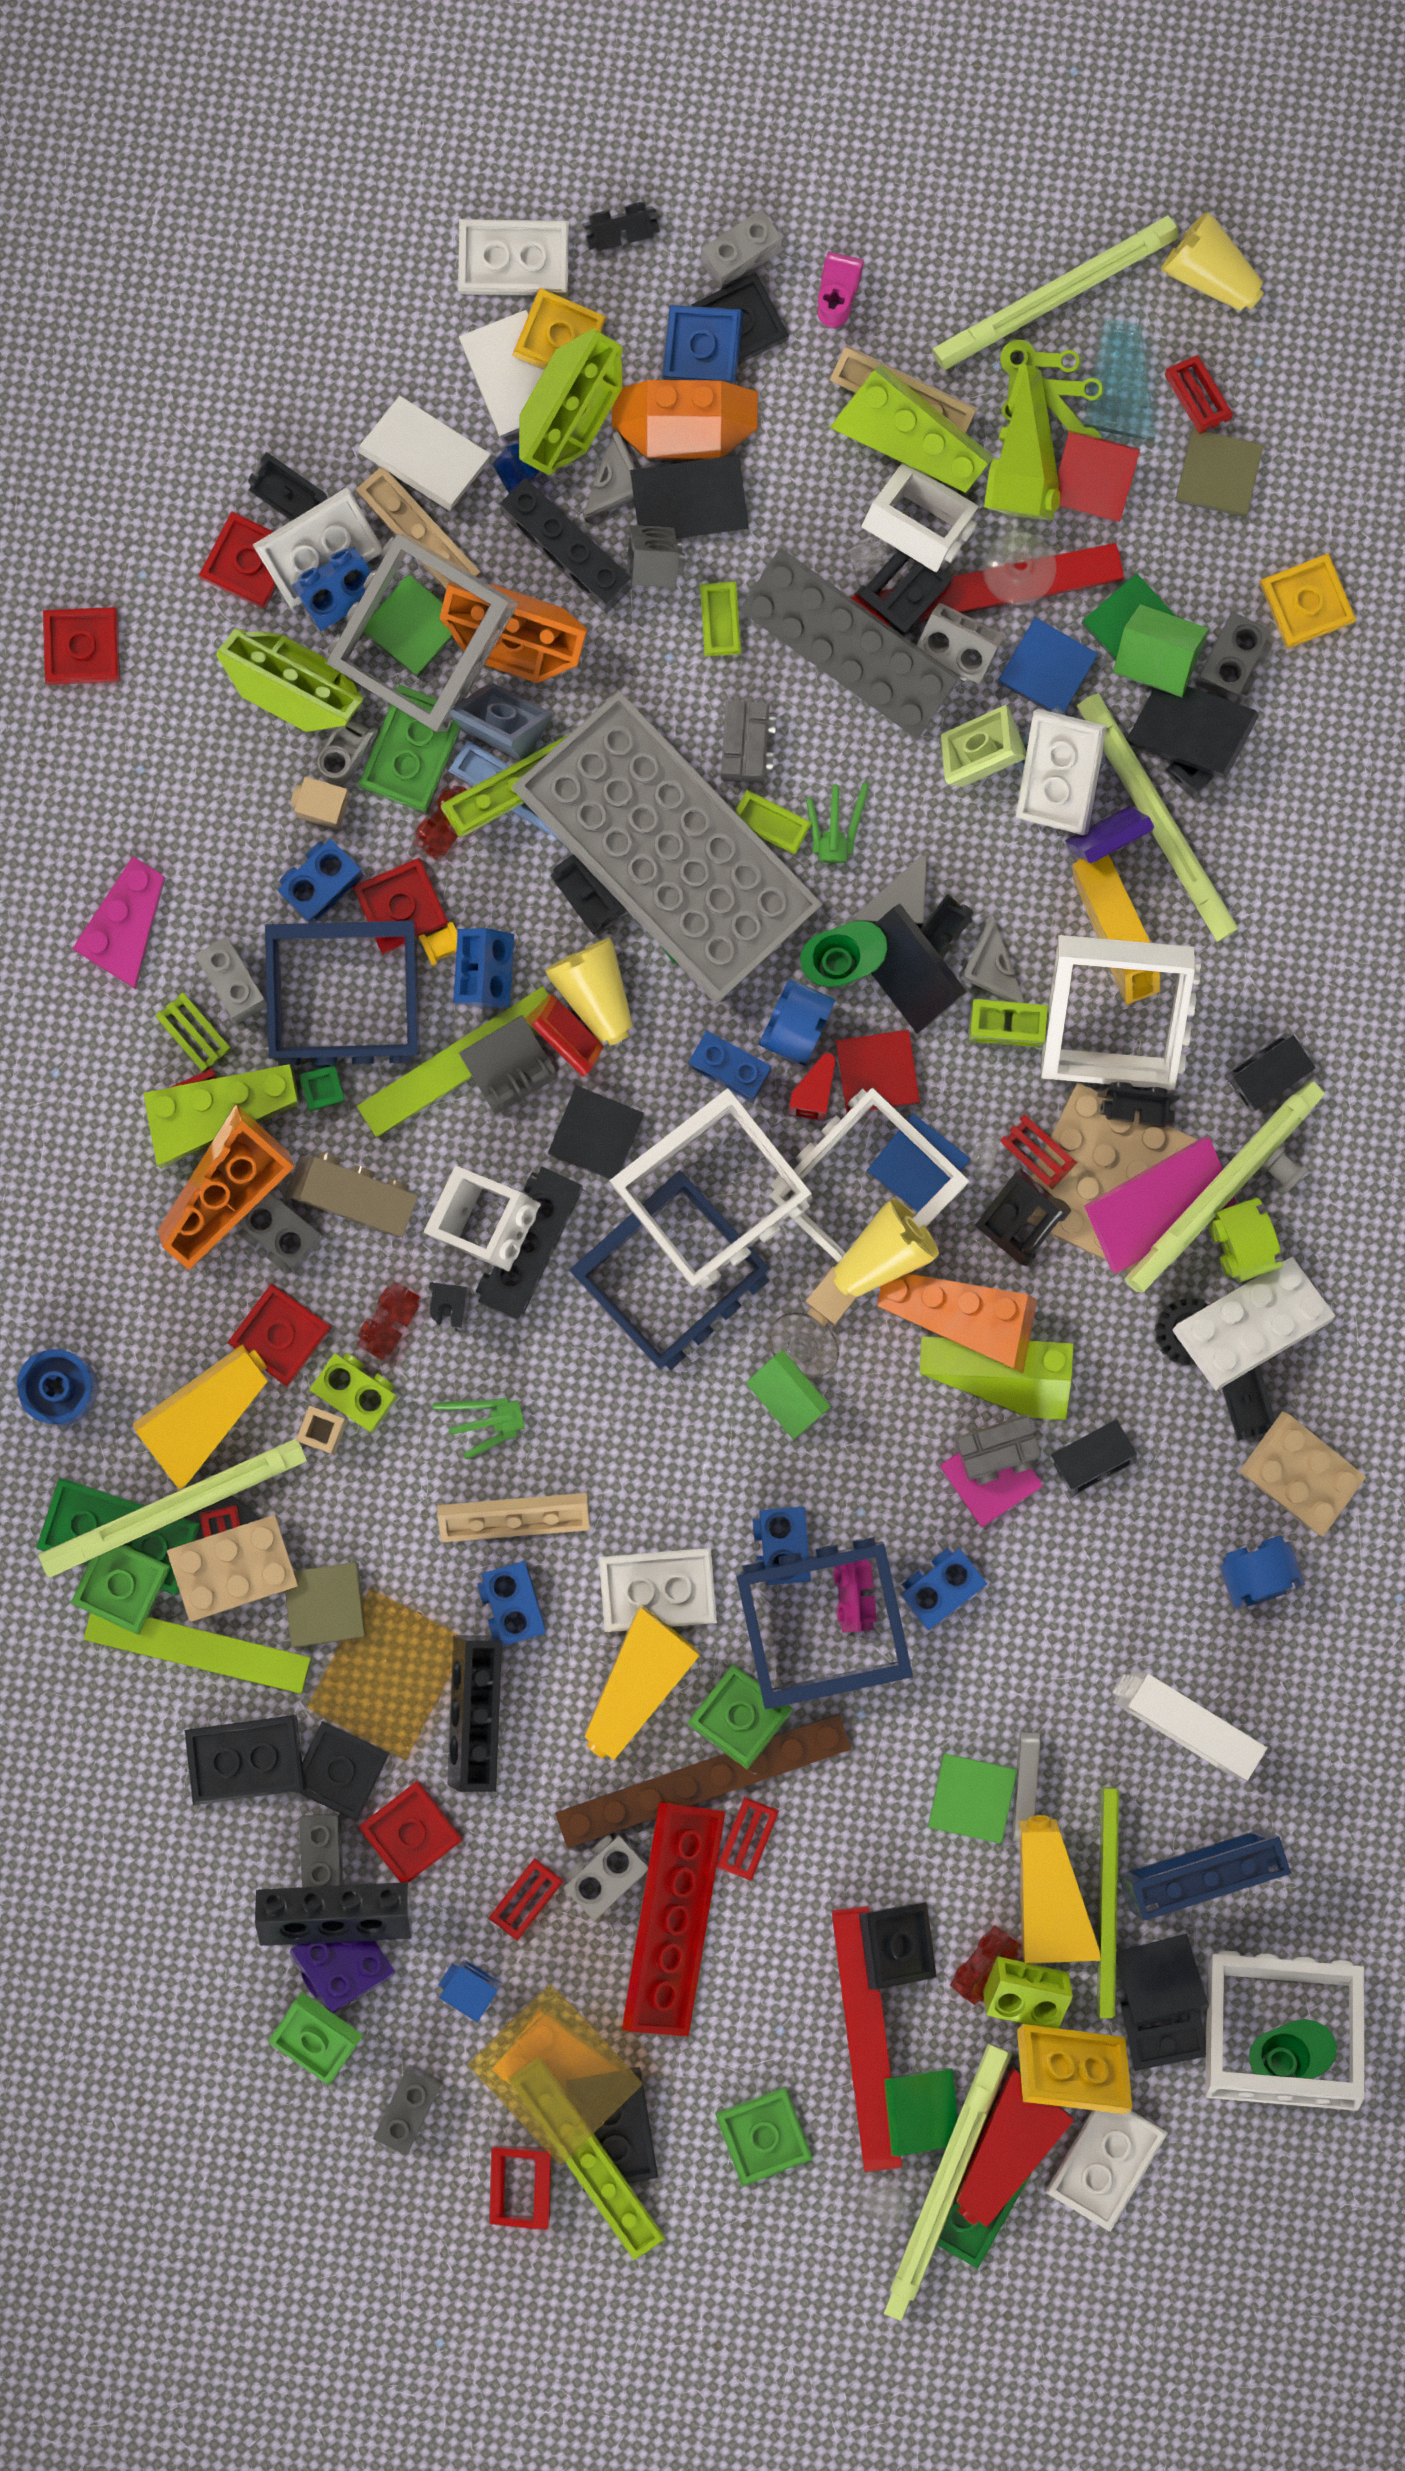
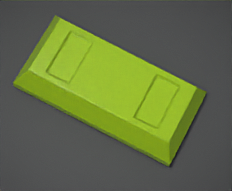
(720, 619)
(773, 822)

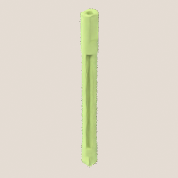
(1055, 293)
(1165, 828)
(1225, 1186)
(171, 1508)
(947, 2180)

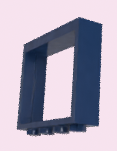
(328, 1054)
(629, 1227)
(848, 1681)
(1204, 1873)

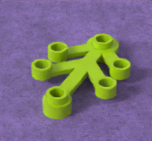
(1052, 387)

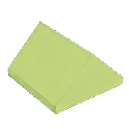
(981, 747)

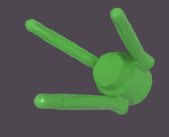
(833, 845)
(505, 1418)

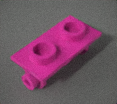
(854, 1611)

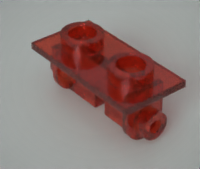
(435, 831)
(378, 1330)
(973, 1974)

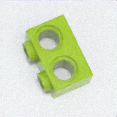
(1007, 1023)
(349, 1399)
(1027, 1993)

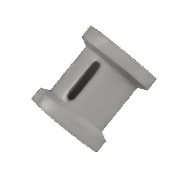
(1284, 1168)

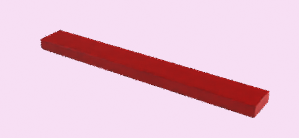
(1073, 572)

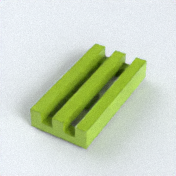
(173, 1008)

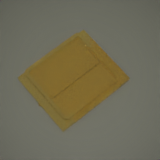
(388, 1680)
(555, 2074)

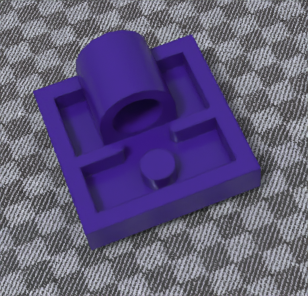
(341, 1970)

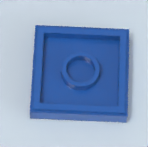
(702, 343)
(1047, 667)
(909, 1171)

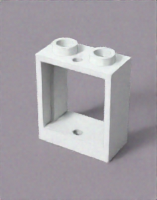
(910, 535)
(456, 1206)

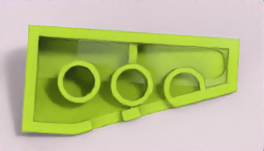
(1025, 475)
(1038, 1391)

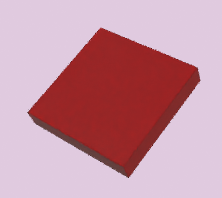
(1096, 475)
(236, 564)
(81, 646)
(401, 896)
(878, 1063)
(280, 1333)
(410, 1833)

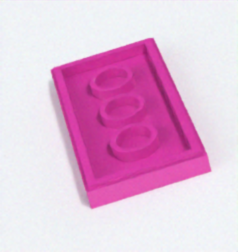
(1146, 1206)

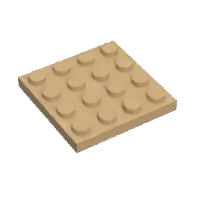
(1105, 1158)

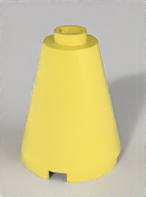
(1214, 265)
(595, 990)
(885, 1251)

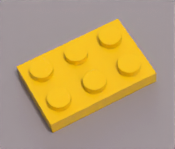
(1074, 2069)

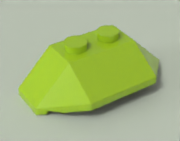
(570, 401)
(288, 680)

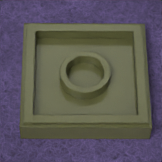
(1219, 473)
(326, 1605)

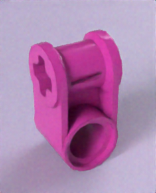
(838, 284)

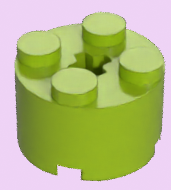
(1246, 1240)

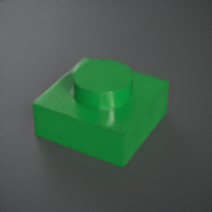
(322, 1088)

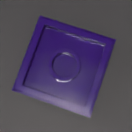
(1110, 834)

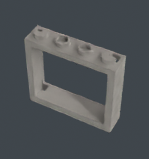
(472, 659)

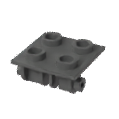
(508, 1064)

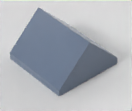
(502, 720)

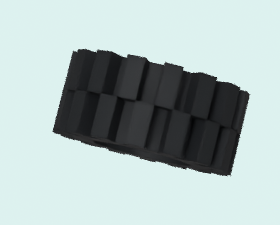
(1168, 1320)

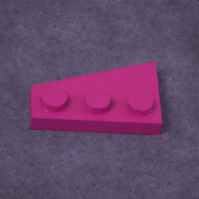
(122, 924)

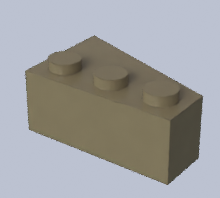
(352, 1194)

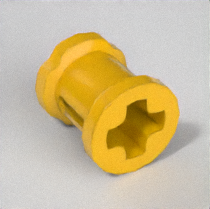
(440, 943)

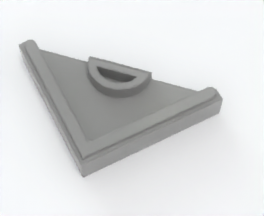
(612, 481)
(906, 890)
(991, 967)

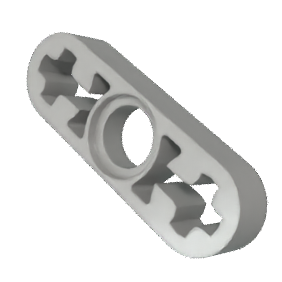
(1025, 1780)

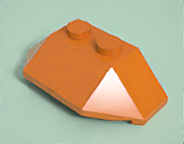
(685, 418)
(536, 641)

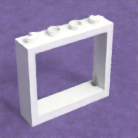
(1107, 1067)
(834, 1132)
(676, 1141)
(1188, 1724)
(1276, 2088)

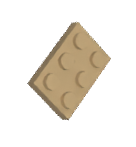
(1302, 1474)
(232, 1568)

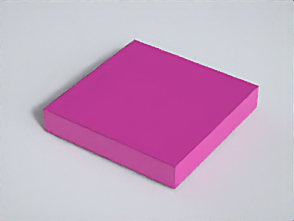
(991, 1498)

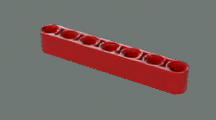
(865, 2042)

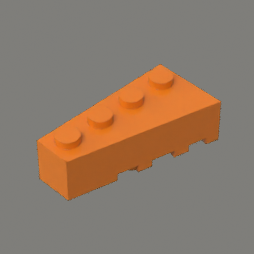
(224, 1187)
(972, 1315)

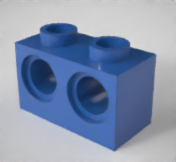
(339, 594)
(327, 888)
(483, 968)
(729, 1066)
(793, 1543)
(948, 1596)
(523, 1601)
(468, 1989)

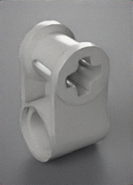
(348, 744)

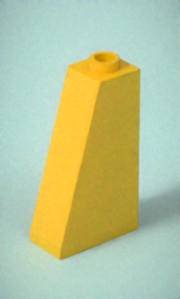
(1114, 919)
(200, 1414)
(640, 1679)
(1052, 1907)

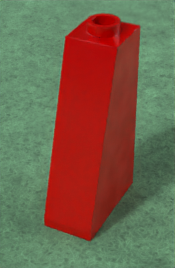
(1008, 2150)

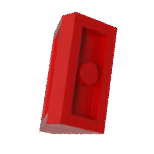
(565, 1034)
(812, 1094)
(542, 2187)

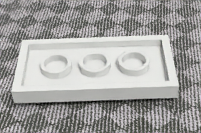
(1253, 1323)

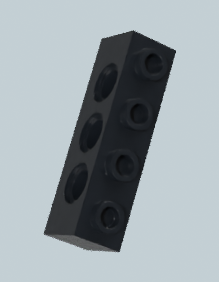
(565, 545)
(514, 1300)
(474, 1713)
(333, 1914)

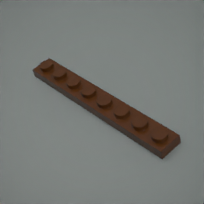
(701, 1781)

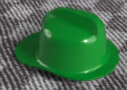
(843, 954)
(1294, 2050)

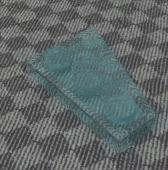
(1122, 371)

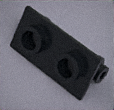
(634, 221)
(946, 923)
(1152, 1102)

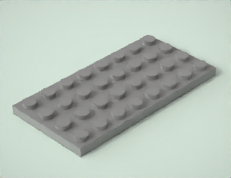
(667, 846)

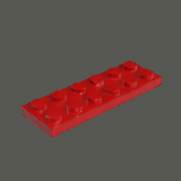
(673, 1920)

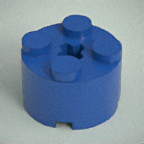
(797, 1022)
(36, 1392)
(1261, 1573)

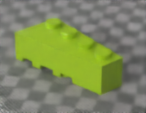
(909, 429)
(191, 1115)

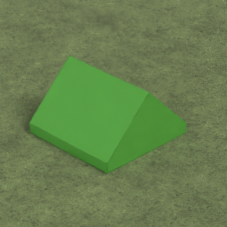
(1159, 650)

